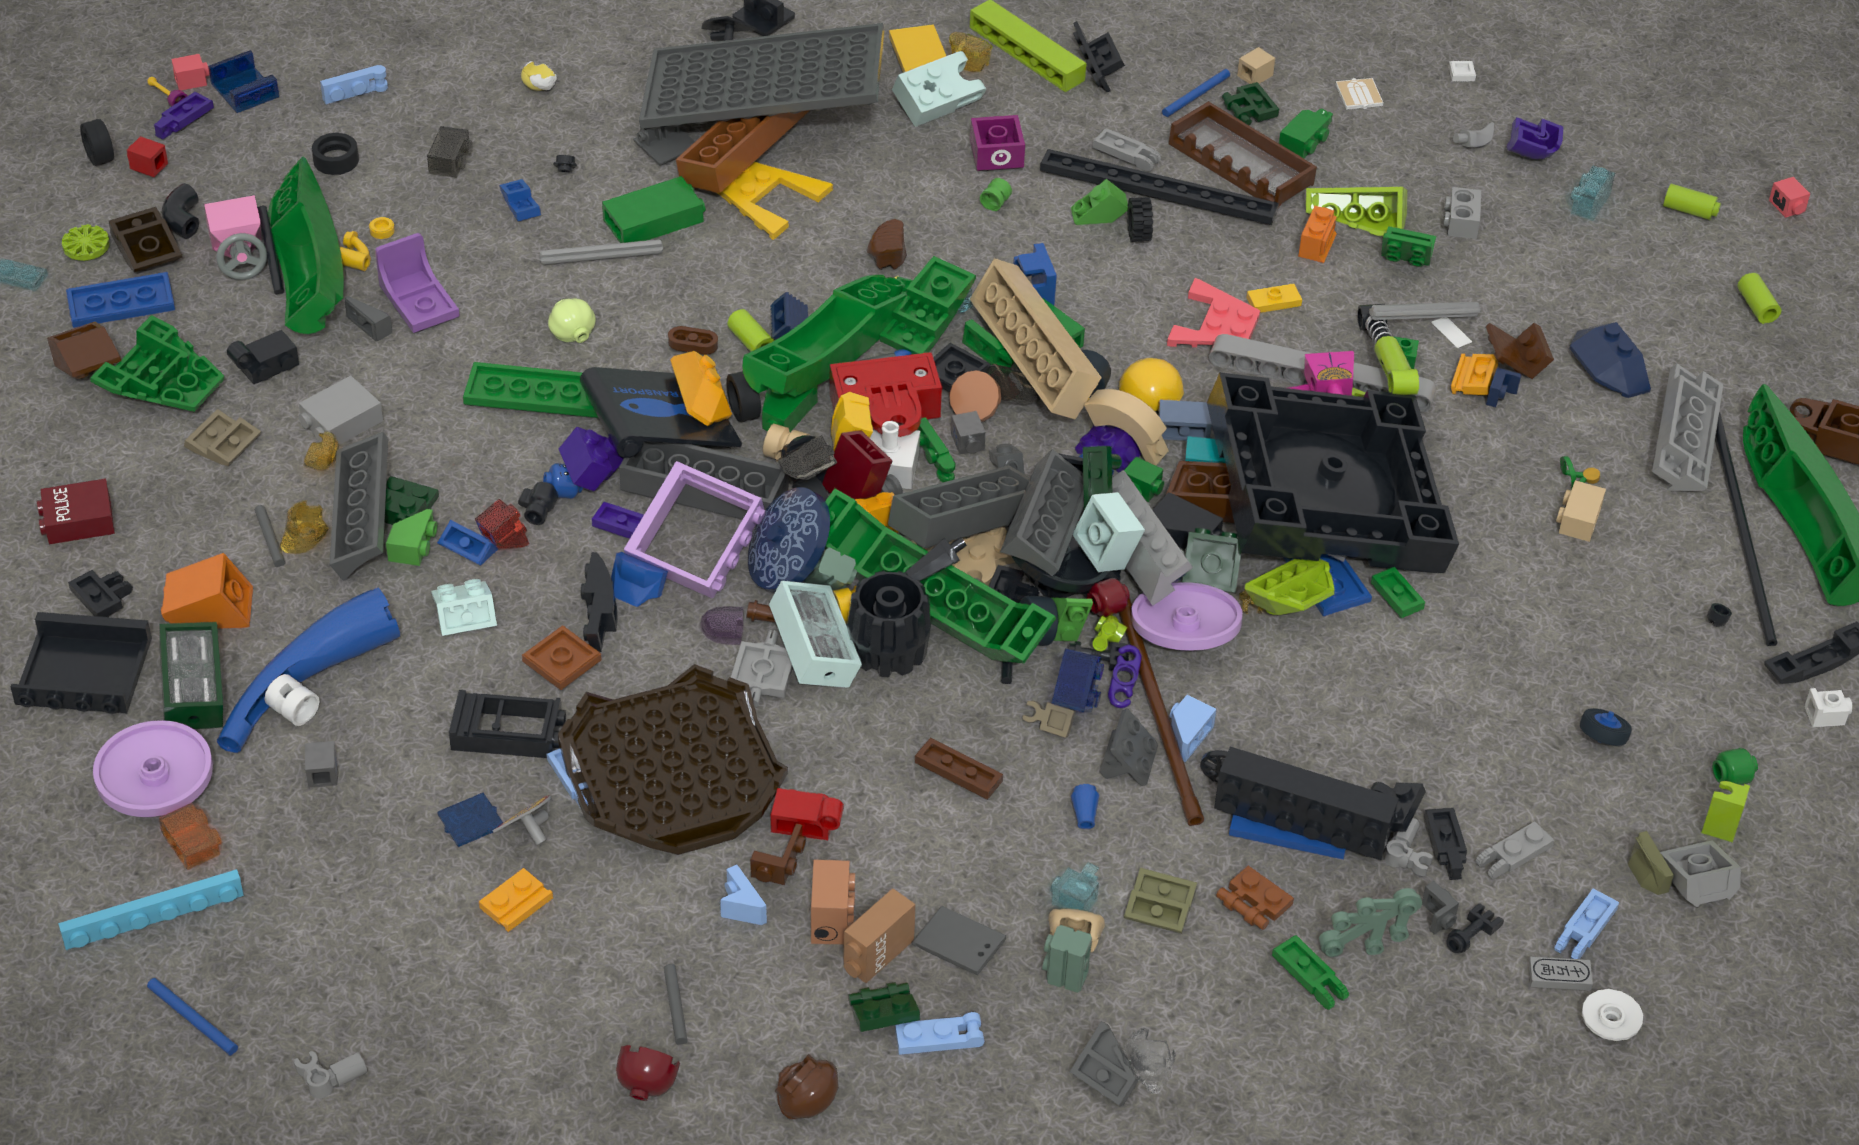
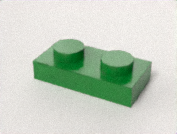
(1397, 592)

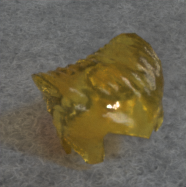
(976, 50)
(303, 528)

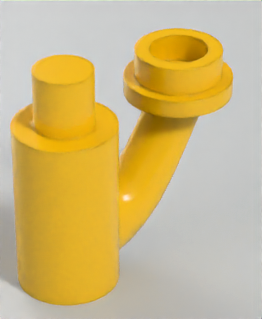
(355, 259)

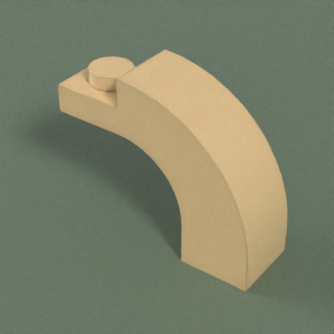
(1131, 415)

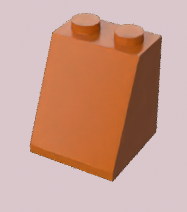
(208, 593)

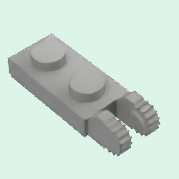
(1127, 149)
(1516, 850)

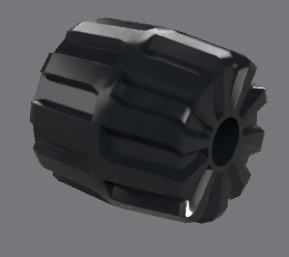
(890, 622)

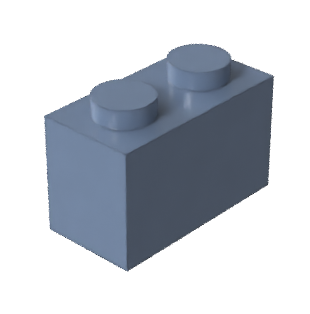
(1184, 419)

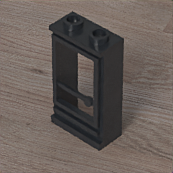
(467, 737)

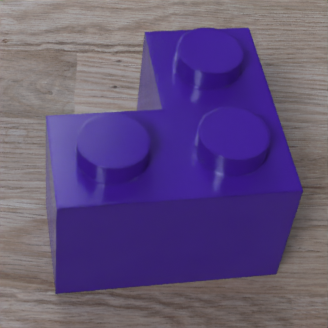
(589, 458)

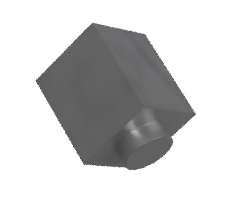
(968, 432)
(321, 764)

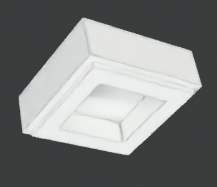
(1462, 71)

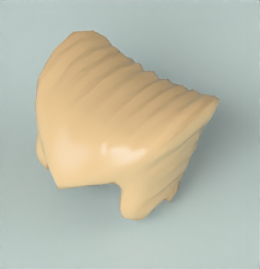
(1078, 920)

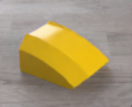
(850, 415)

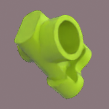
(1108, 630)

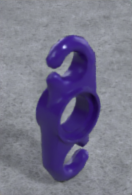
(1126, 687)

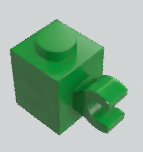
(1146, 478)

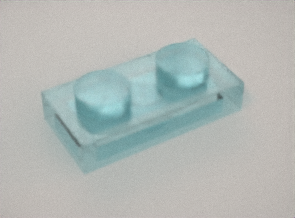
(21, 274)

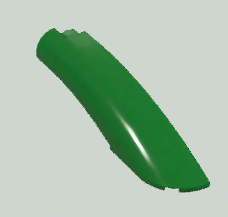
(306, 250)
(831, 335)
(1806, 494)

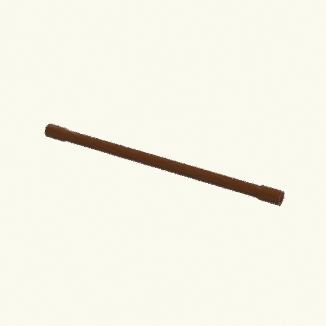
(1189, 801)

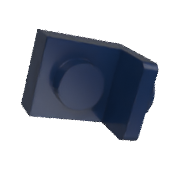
(1503, 382)

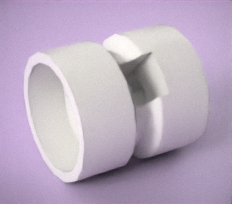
(292, 700)

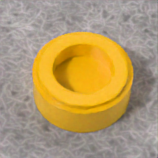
(381, 228)

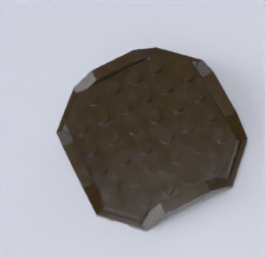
(672, 762)

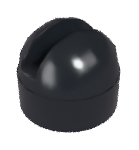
(1719, 614)

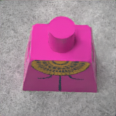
(1330, 372)

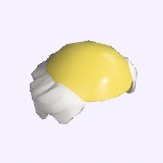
(538, 76)

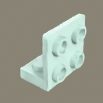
(464, 607)

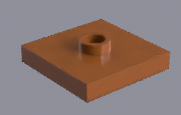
(561, 657)

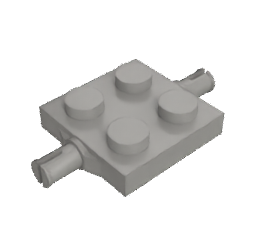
(763, 667)

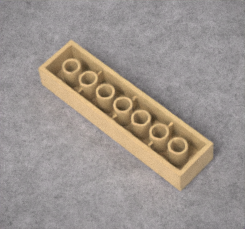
(1035, 339)

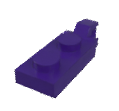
(182, 114)

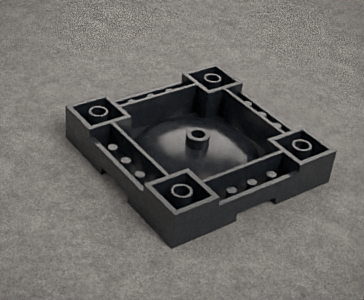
(1330, 475)

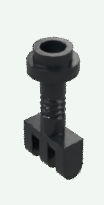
(1107, 655)
(1459, 940)

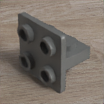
(1129, 750)

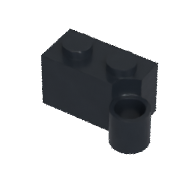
(264, 356)

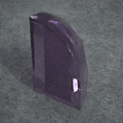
(724, 624)

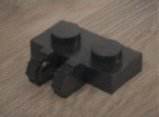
(1009, 583)
(99, 594)

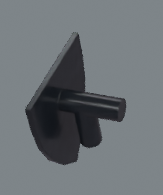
(725, 27)

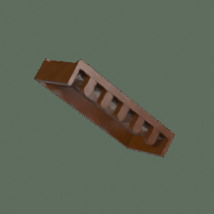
(1241, 154)

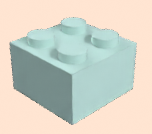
(1108, 532)

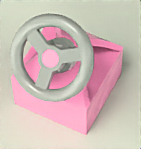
(236, 233)

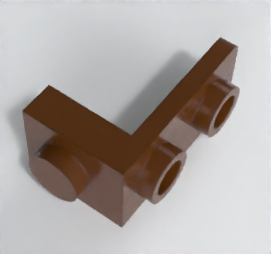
(775, 868)

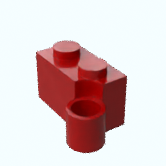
(813, 811)

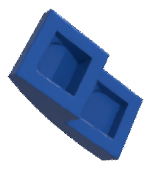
(519, 199)

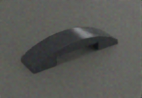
(1817, 659)

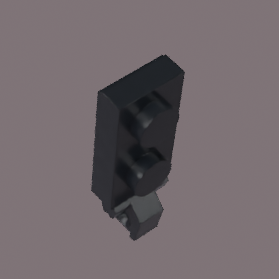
(1447, 840)

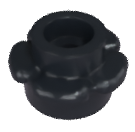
(565, 163)

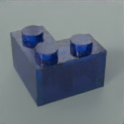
(1077, 680)

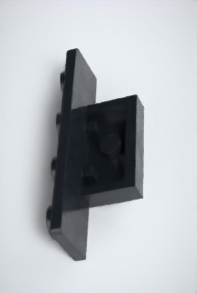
(1102, 55)

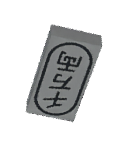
(1560, 973)

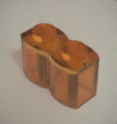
(190, 835)

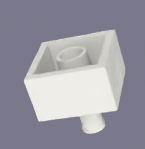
(902, 450)

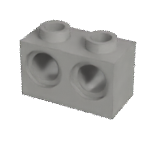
(1463, 213)

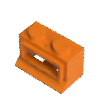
(1318, 234)

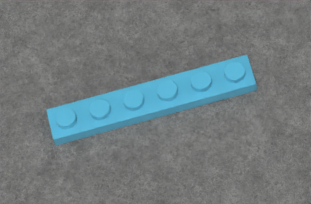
(151, 909)

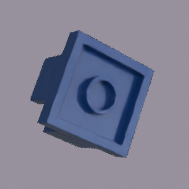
(1041, 271)

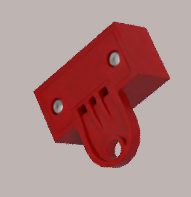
(897, 389)

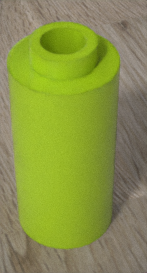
(1691, 202)
(1759, 298)
(748, 330)

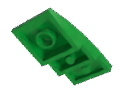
(928, 307)

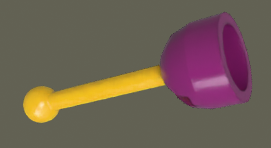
(173, 96)

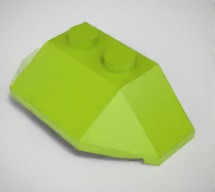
(1292, 586)

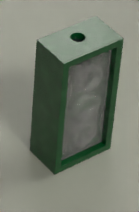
(191, 674)

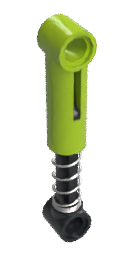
(1389, 353)

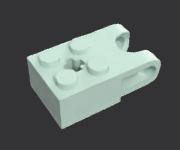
(936, 89)

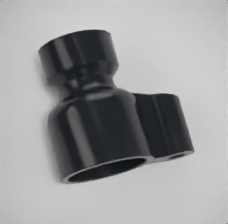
(538, 502)

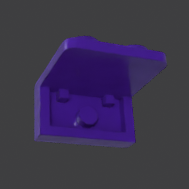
(1112, 436)

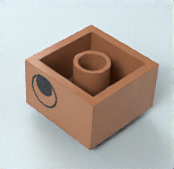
(831, 901)

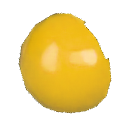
(1152, 381)

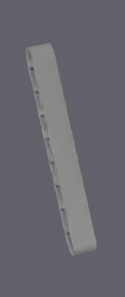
(1288, 366)

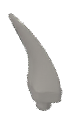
(1475, 138)

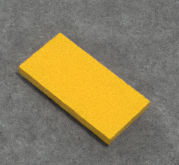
(916, 46)

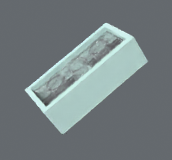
(815, 634)

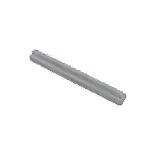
(601, 252)
(1424, 310)

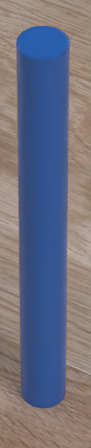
(1195, 93)
(192, 1016)

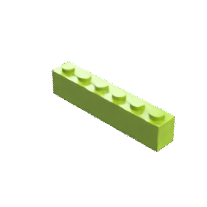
(1028, 45)

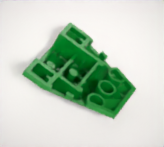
(161, 369)

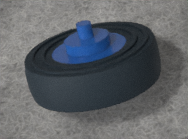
(1605, 727)

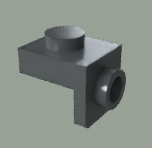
(1007, 455)
(1440, 904)

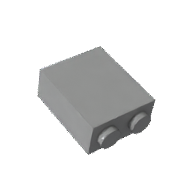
(341, 409)

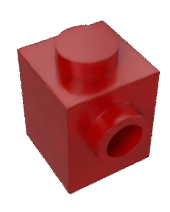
(147, 156)

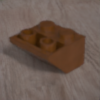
(82, 350)

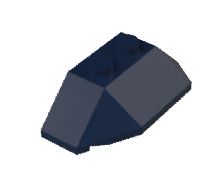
(1611, 359)

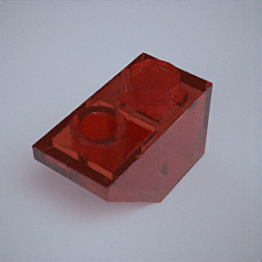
(502, 526)

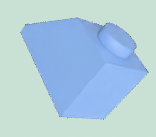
(1191, 724)

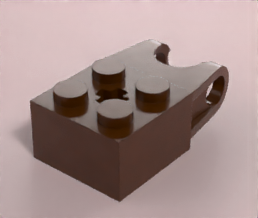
(1831, 427)

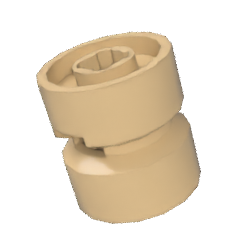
(777, 438)

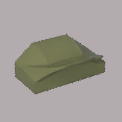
(1649, 865)

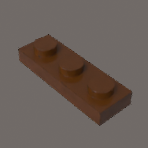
(958, 768)

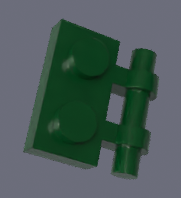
(1256, 103)
(883, 1006)

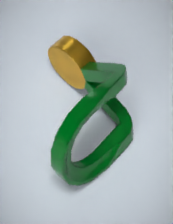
(1590, 475)

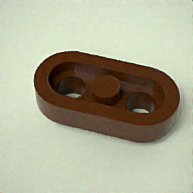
(693, 339)

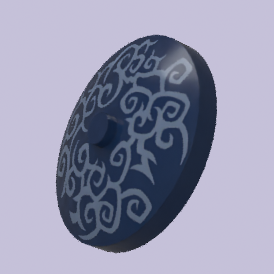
(789, 538)

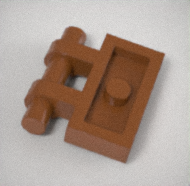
(1260, 893)

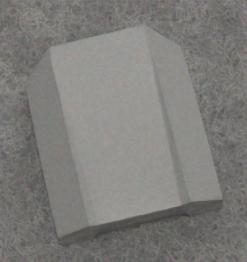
(1703, 872)

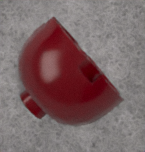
(645, 1072)

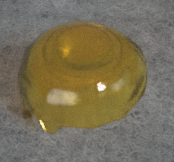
(322, 454)

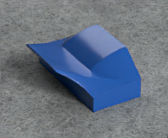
(636, 580)

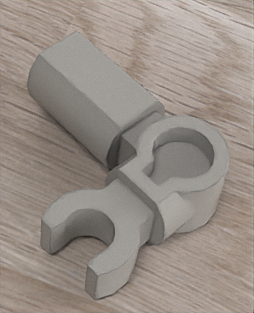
(1401, 855)
(322, 1081)

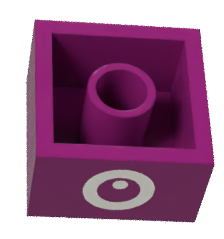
(997, 142)

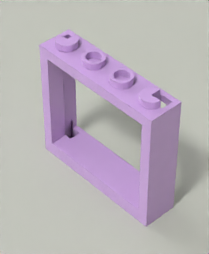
(660, 507)

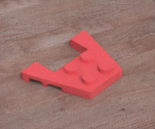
(1224, 316)

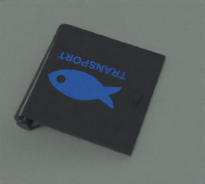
(648, 407)

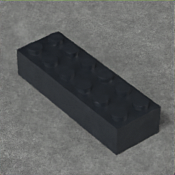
(1305, 803)

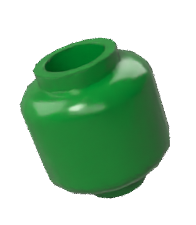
(1735, 766)

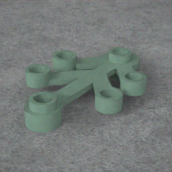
(1404, 903)

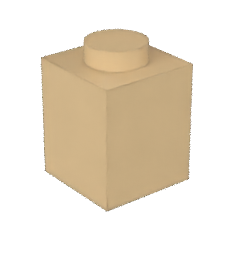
(1256, 66)

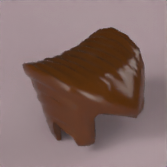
(888, 244)

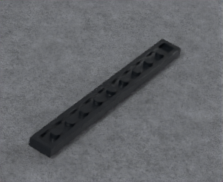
(1160, 186)

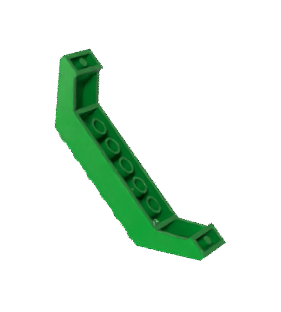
(957, 600)

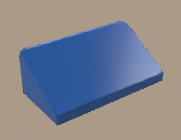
(466, 543)

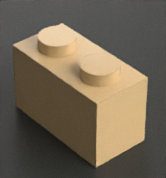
(1581, 510)

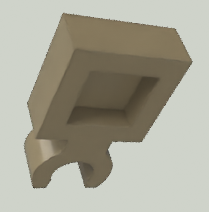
(1054, 718)

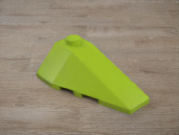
(1363, 207)

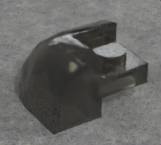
(1013, 384)
(808, 459)

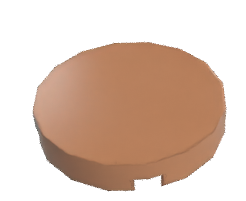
(977, 393)

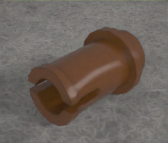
(759, 612)

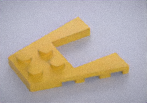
(759, 181)

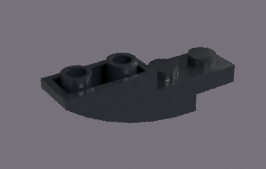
(600, 602)

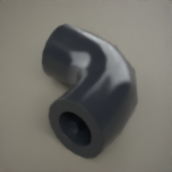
(175, 211)

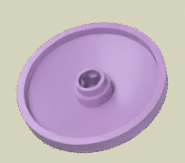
(1188, 618)
(152, 768)

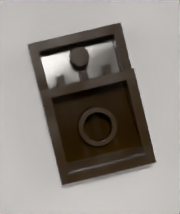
(144, 239)

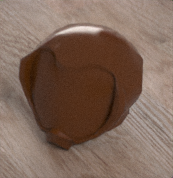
(807, 1088)

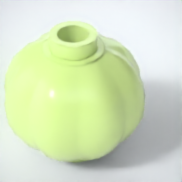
(571, 320)

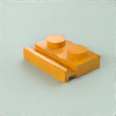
(1474, 374)
(515, 899)

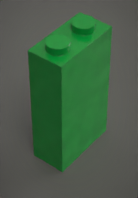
(653, 211)

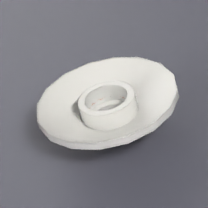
(1616, 1006)

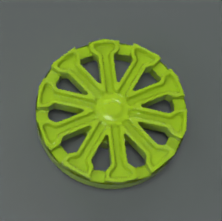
(85, 243)

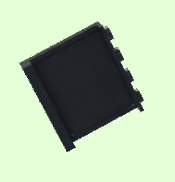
(83, 663)

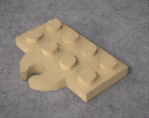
(982, 554)

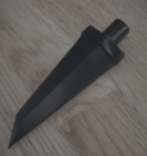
(936, 559)

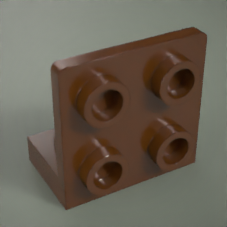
(1525, 354)

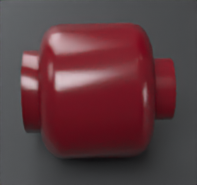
(1108, 597)

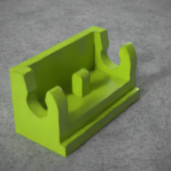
(1725, 811)

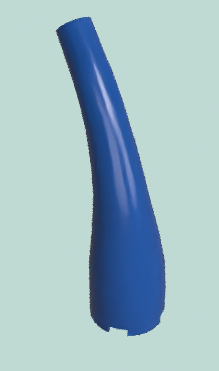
(334, 638)

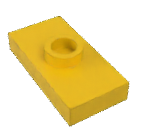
(1274, 298)

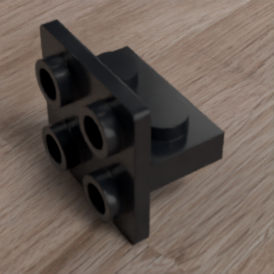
(764, 15)

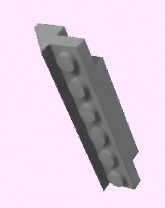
(1687, 430)
(1157, 557)

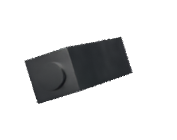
(1183, 517)

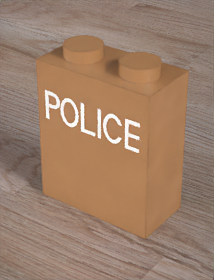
(879, 935)

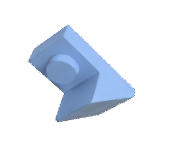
(742, 900)

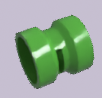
(995, 195)

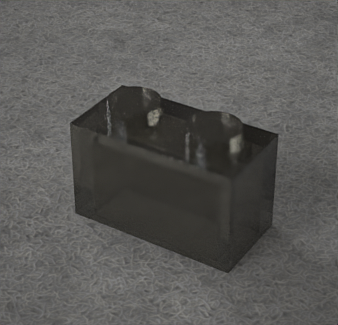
(449, 152)

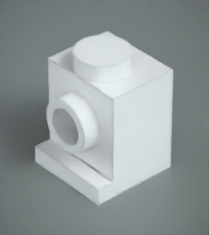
(1827, 708)

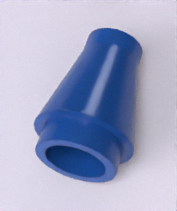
(1085, 804)

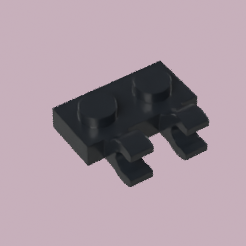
(1409, 799)

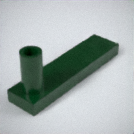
(1097, 470)

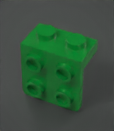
(1408, 246)

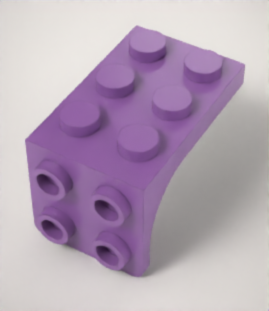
(411, 285)

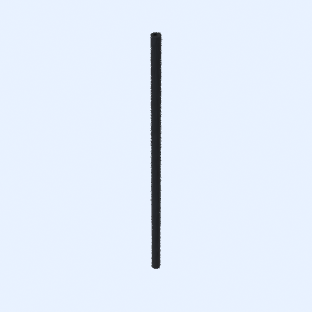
(1745, 535)

